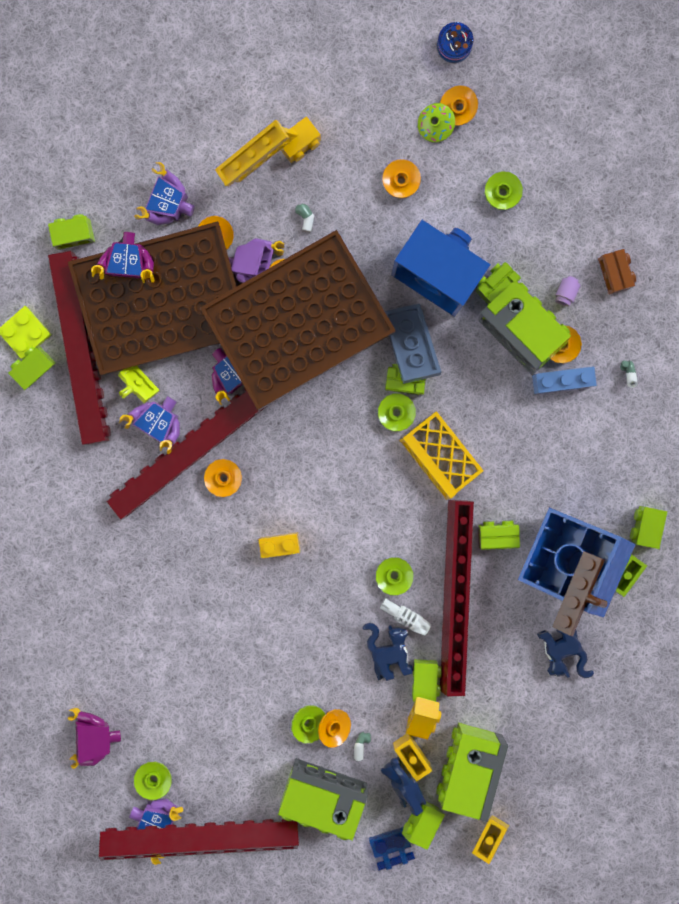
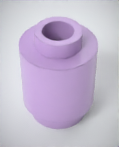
(567, 291)

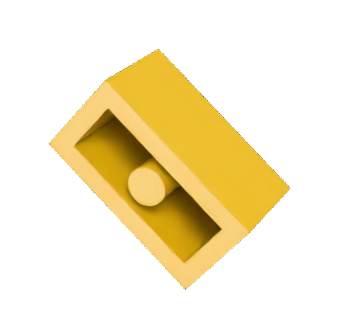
(307, 139)
(279, 545)
(423, 718)
(412, 757)
(490, 839)

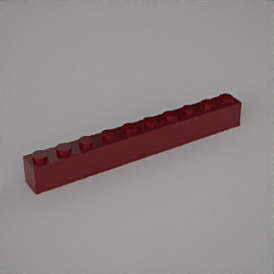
(79, 354)
(183, 455)
(456, 597)
(198, 840)

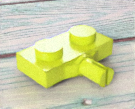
(137, 384)

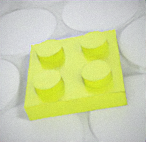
(24, 331)

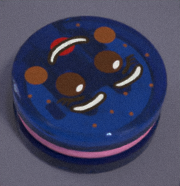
(455, 42)

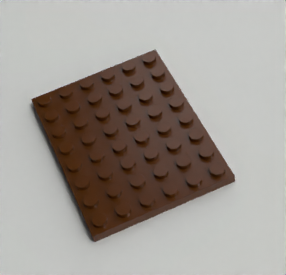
(160, 319)
(297, 320)

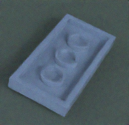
(412, 344)

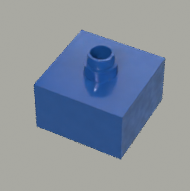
(440, 266)
(559, 550)

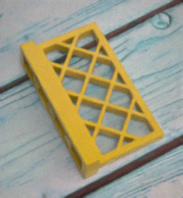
(255, 153)
(428, 465)

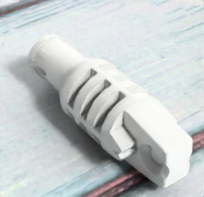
(406, 617)

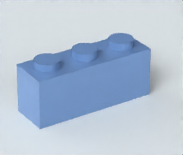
(564, 380)

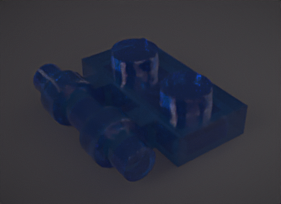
(389, 843)

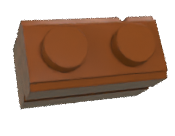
(617, 271)

